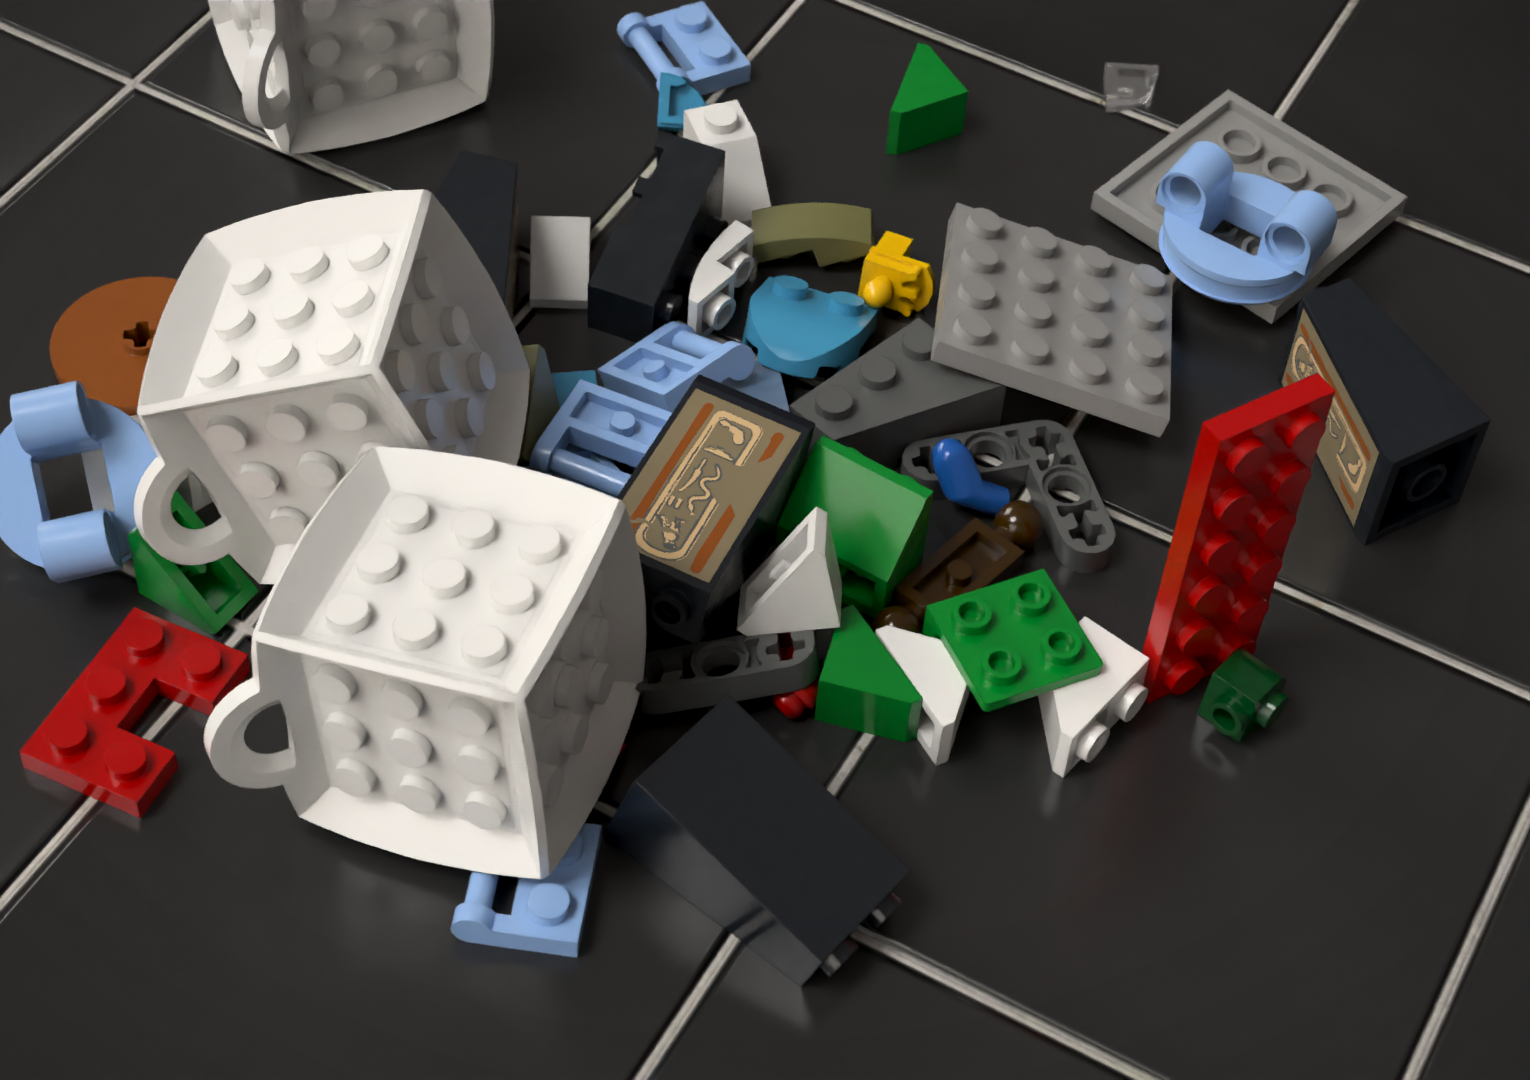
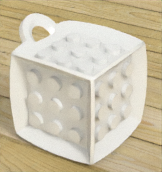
(354, 68)
(306, 349)
(447, 661)

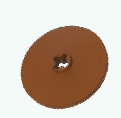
(102, 336)

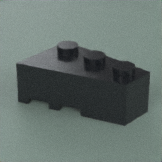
(656, 255)

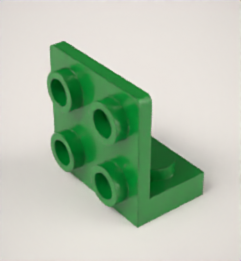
(1013, 640)

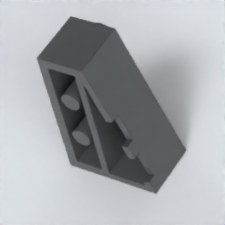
(899, 398)

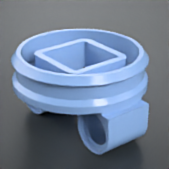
(1206, 190)
(55, 425)

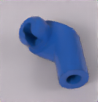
(962, 481)

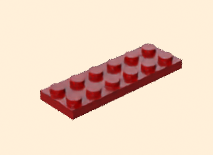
(1233, 533)

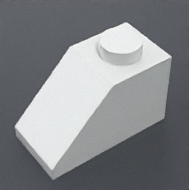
(728, 129)

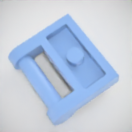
(695, 40)
(669, 360)
(602, 424)
(545, 912)

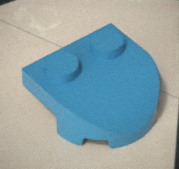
(805, 327)

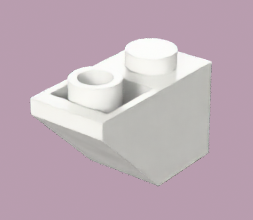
(1082, 713)

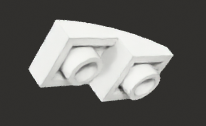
(722, 268)

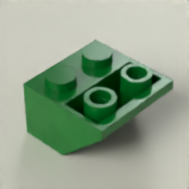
(873, 518)

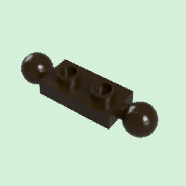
(964, 564)

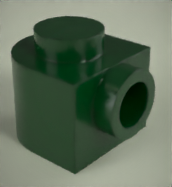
(1243, 695)

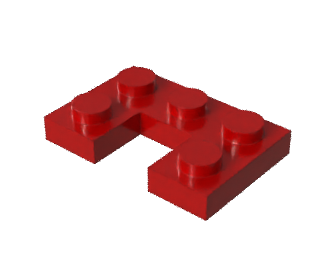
(88, 734)

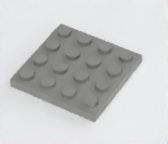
(1264, 148)
(1055, 319)

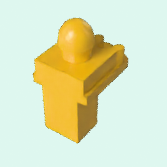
(894, 278)

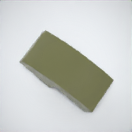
(829, 229)

